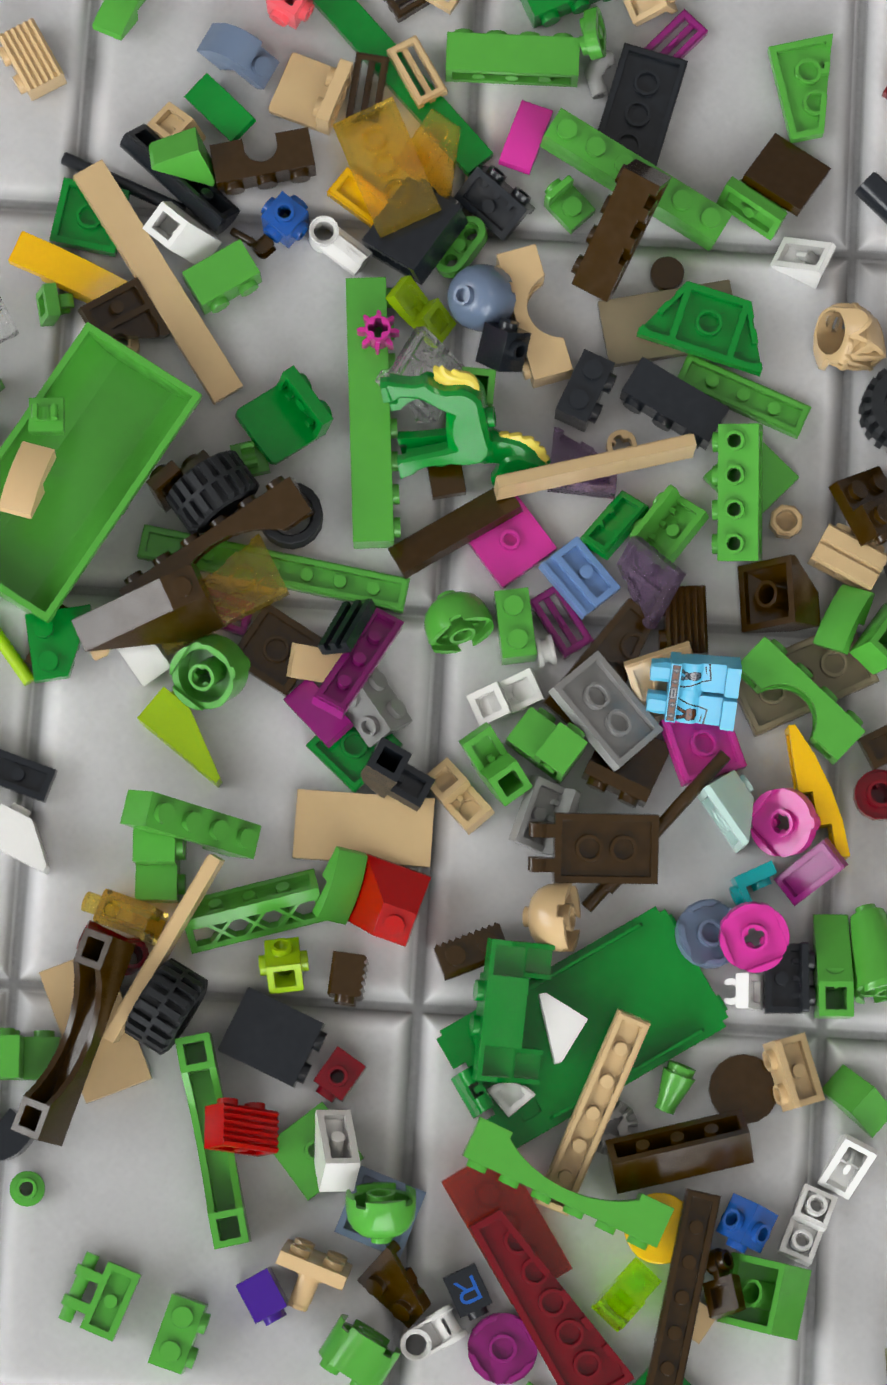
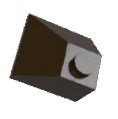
(777, 596)

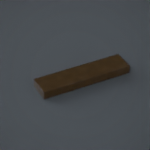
(452, 532)

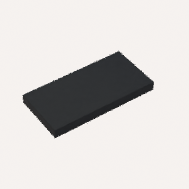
(642, 100)

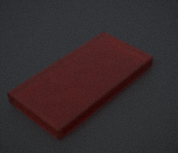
(481, 1194)

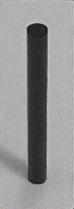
(135, 189)

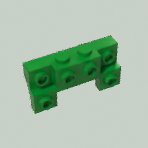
(502, 1010)

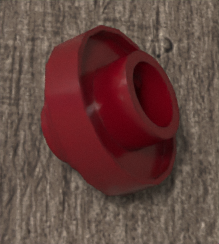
(871, 795)

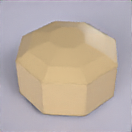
(785, 521)

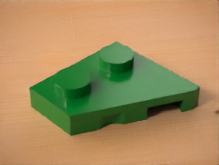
(54, 644)

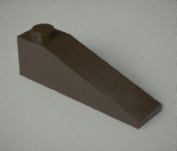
(157, 613)

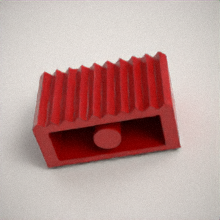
(241, 1128)

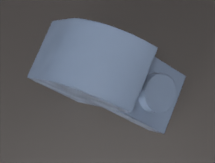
(240, 51)

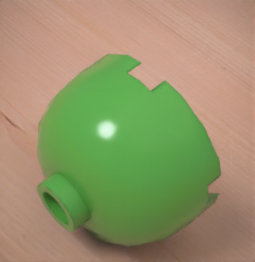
(455, 620)
(381, 1210)

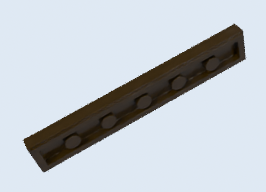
(683, 1288)

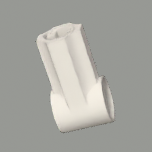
(340, 247)

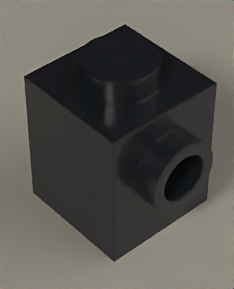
(503, 346)

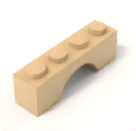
(547, 355)

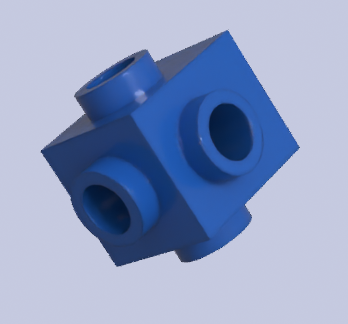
(285, 229)
(746, 1224)

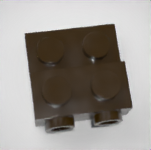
(864, 504)

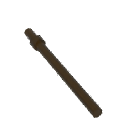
(667, 818)

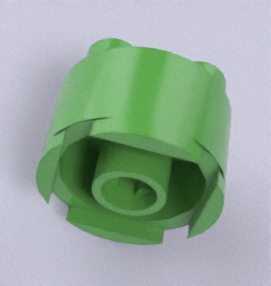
(208, 655)
(358, 1353)

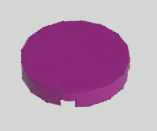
(501, 1348)

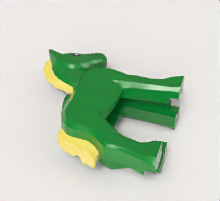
(468, 429)

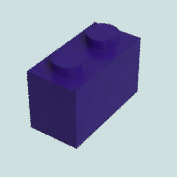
(263, 1296)

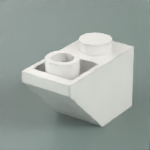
(181, 233)

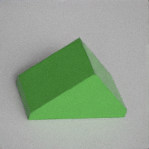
(183, 157)
(857, 1100)

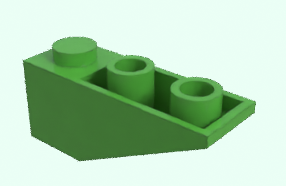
(833, 967)

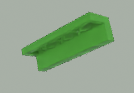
(251, 904)

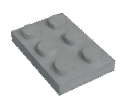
(605, 711)

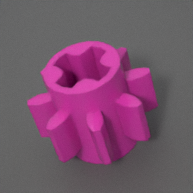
(369, 330)

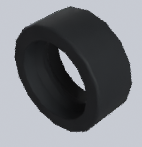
(307, 535)

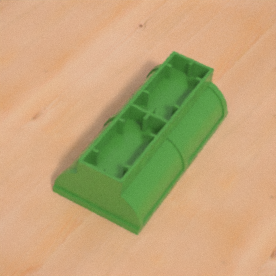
(116, 431)

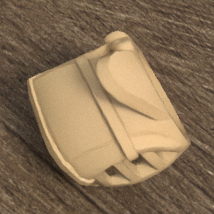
(853, 348)

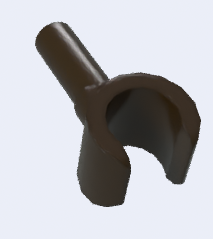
(262, 247)

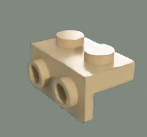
(792, 1072)

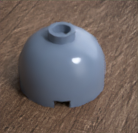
(480, 296)

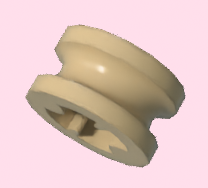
(623, 435)

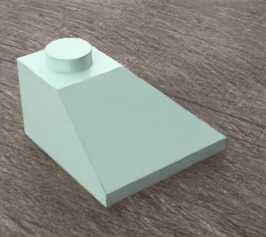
(730, 807)

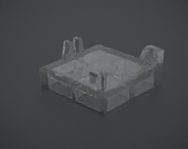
(416, 357)

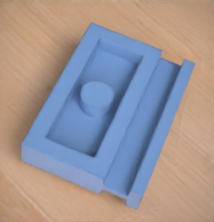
(579, 577)

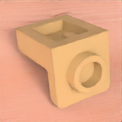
(645, 10)
(172, 121)

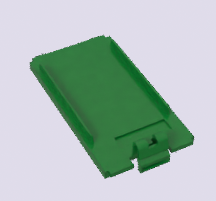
(626, 970)

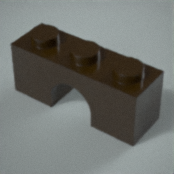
(291, 162)

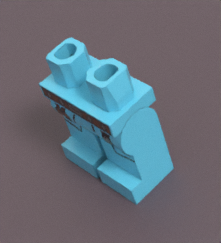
(697, 689)

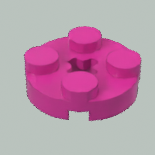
(802, 822)
(746, 955)

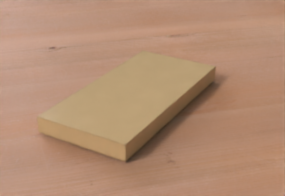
(364, 825)
(115, 1064)

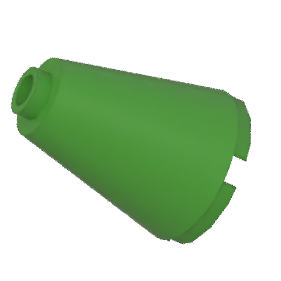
(869, 953)

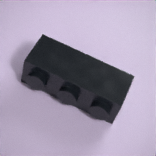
(672, 403)

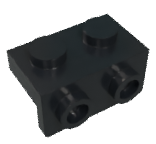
(788, 982)

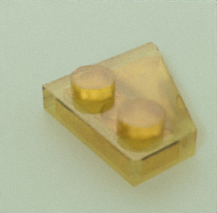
(437, 149)

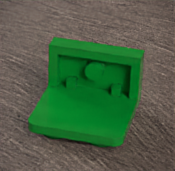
(285, 417)

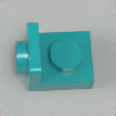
(756, 878)

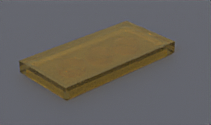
(386, 167)

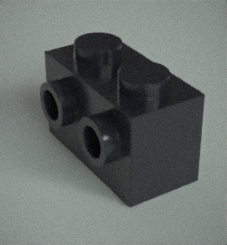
(584, 390)

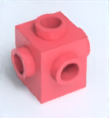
(284, 14)

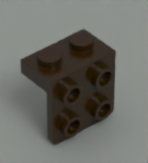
(632, 780)

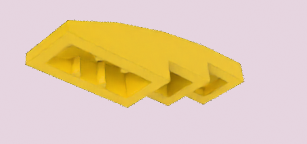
(62, 267)
(812, 782)

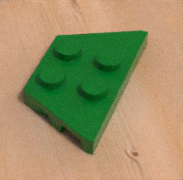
(707, 326)

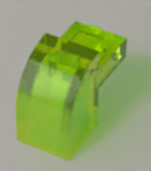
(626, 1294)

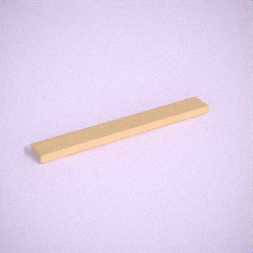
(158, 281)

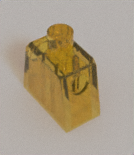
(134, 918)

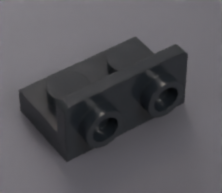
(494, 201)

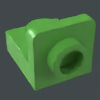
(567, 204)

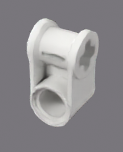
(434, 1333)

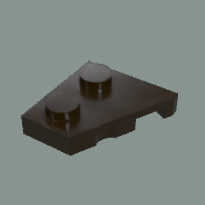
(395, 1286)

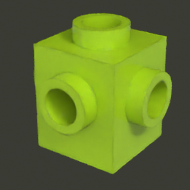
(283, 965)

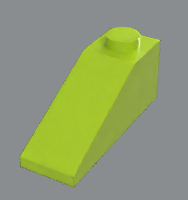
(178, 729)

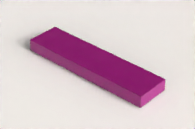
(357, 666)

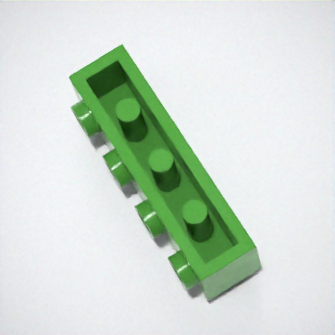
(739, 492)

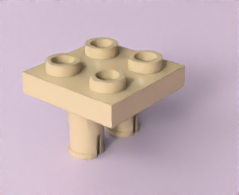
(312, 1268)

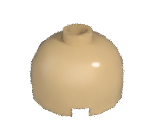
(553, 916)

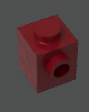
(338, 1075)

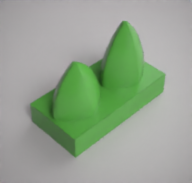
(752, 208)

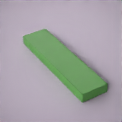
(746, 396)

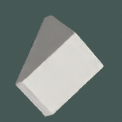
(803, 259)
(561, 1025)
(847, 1166)

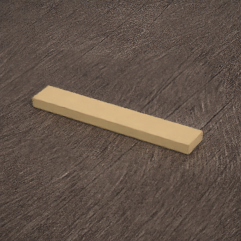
(594, 466)
(165, 943)
(596, 1103)

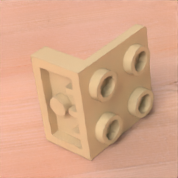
(312, 92)

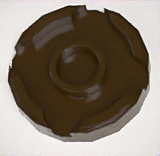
(744, 1085)

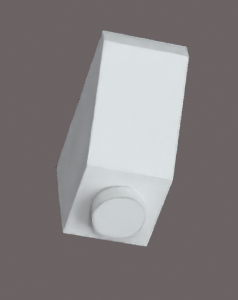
(22, 838)
(335, 1151)

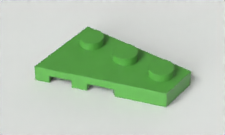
(801, 84)

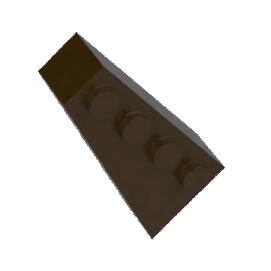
(619, 229)

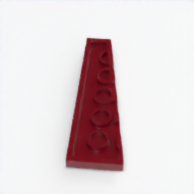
(554, 1321)

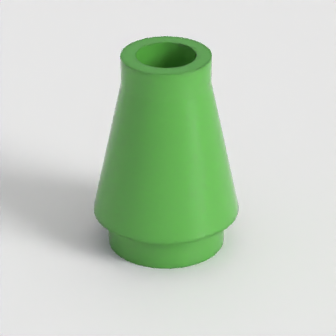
(674, 1085)

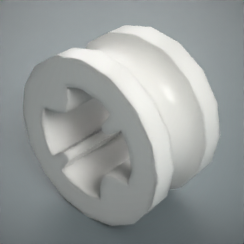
(545, 651)

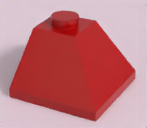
(389, 900)

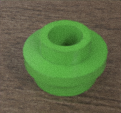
(38, 1188)

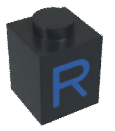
(468, 1292)

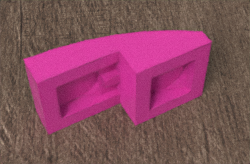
(525, 137)

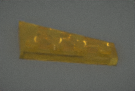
(242, 586)

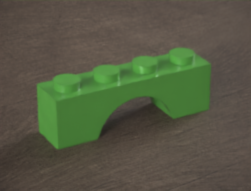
(832, 729)
(190, 822)

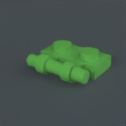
(109, 1301)

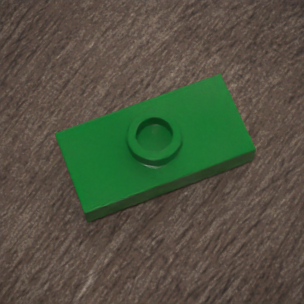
(614, 525)

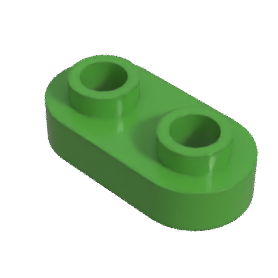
(594, 34)
(462, 249)

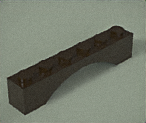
(276, 509)
(52, 1100)

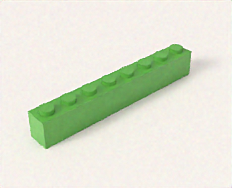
(370, 422)

